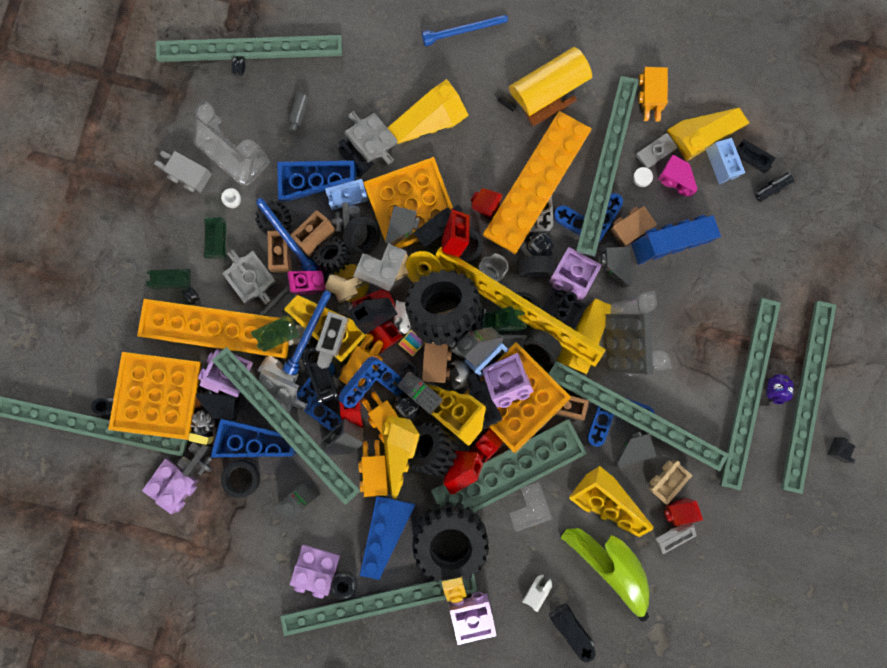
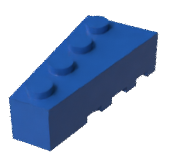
(312, 177)
(675, 238)
(246, 440)
(385, 530)

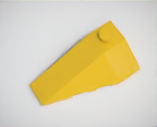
(433, 112)
(701, 132)
(302, 311)
(591, 326)
(459, 414)
(400, 445)
(606, 497)

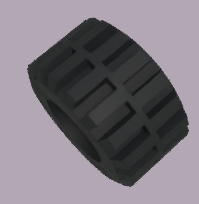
(442, 452)

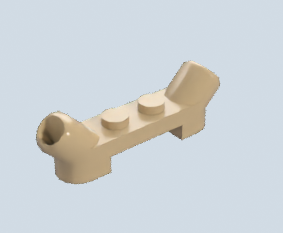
(347, 290)

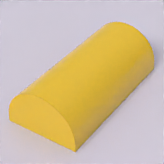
(551, 81)

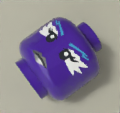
(780, 389)

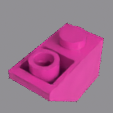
(678, 175)
(306, 282)

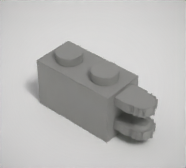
(185, 171)
(331, 338)

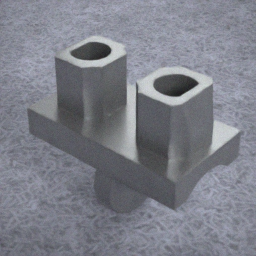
(348, 212)
(190, 466)

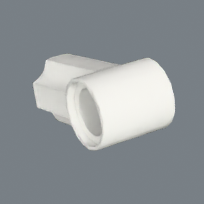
(275, 366)

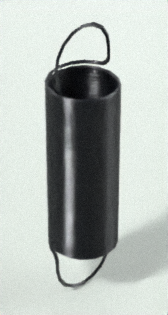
(505, 102)

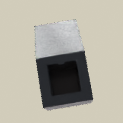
(372, 314)
(219, 406)

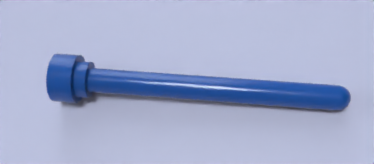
(430, 37)
(306, 263)
(292, 365)

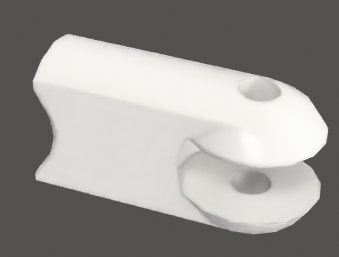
(401, 320)
(537, 594)

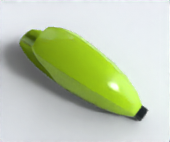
(616, 565)

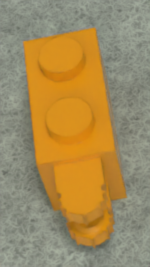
(653, 91)
(358, 357)
(379, 414)
(374, 472)

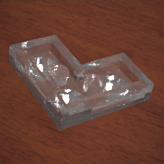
(535, 511)

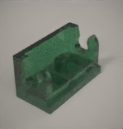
(215, 238)
(169, 278)
(505, 320)
(275, 333)

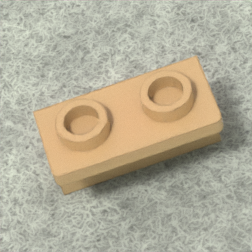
(669, 481)

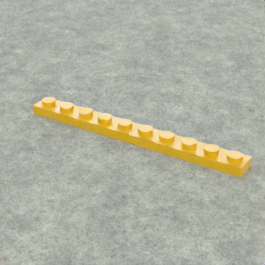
(533, 315)

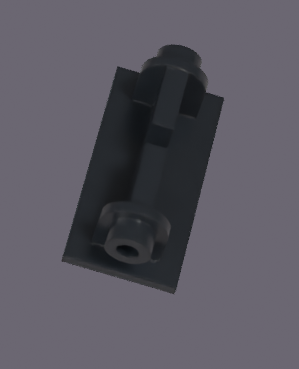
(351, 154)
(755, 156)

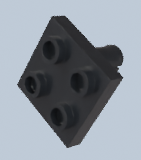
(564, 307)

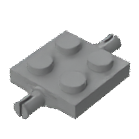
(371, 137)
(249, 277)
(282, 390)

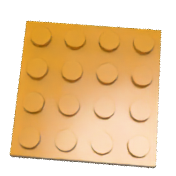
(412, 188)
(155, 396)
(529, 415)

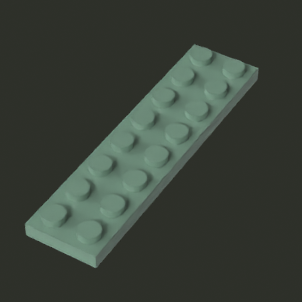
(515, 470)

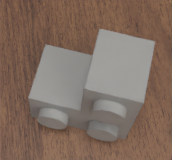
(381, 272)

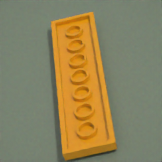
(537, 182)
(205, 327)

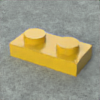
(454, 590)

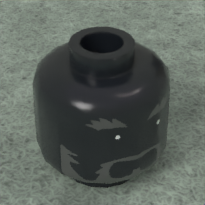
(539, 245)
(406, 407)
(340, 590)

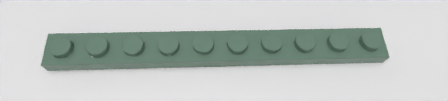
(249, 48)
(607, 166)
(750, 394)
(808, 397)
(638, 416)
(85, 425)
(286, 426)
(367, 606)

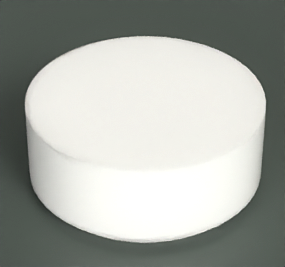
(642, 177)
(231, 198)

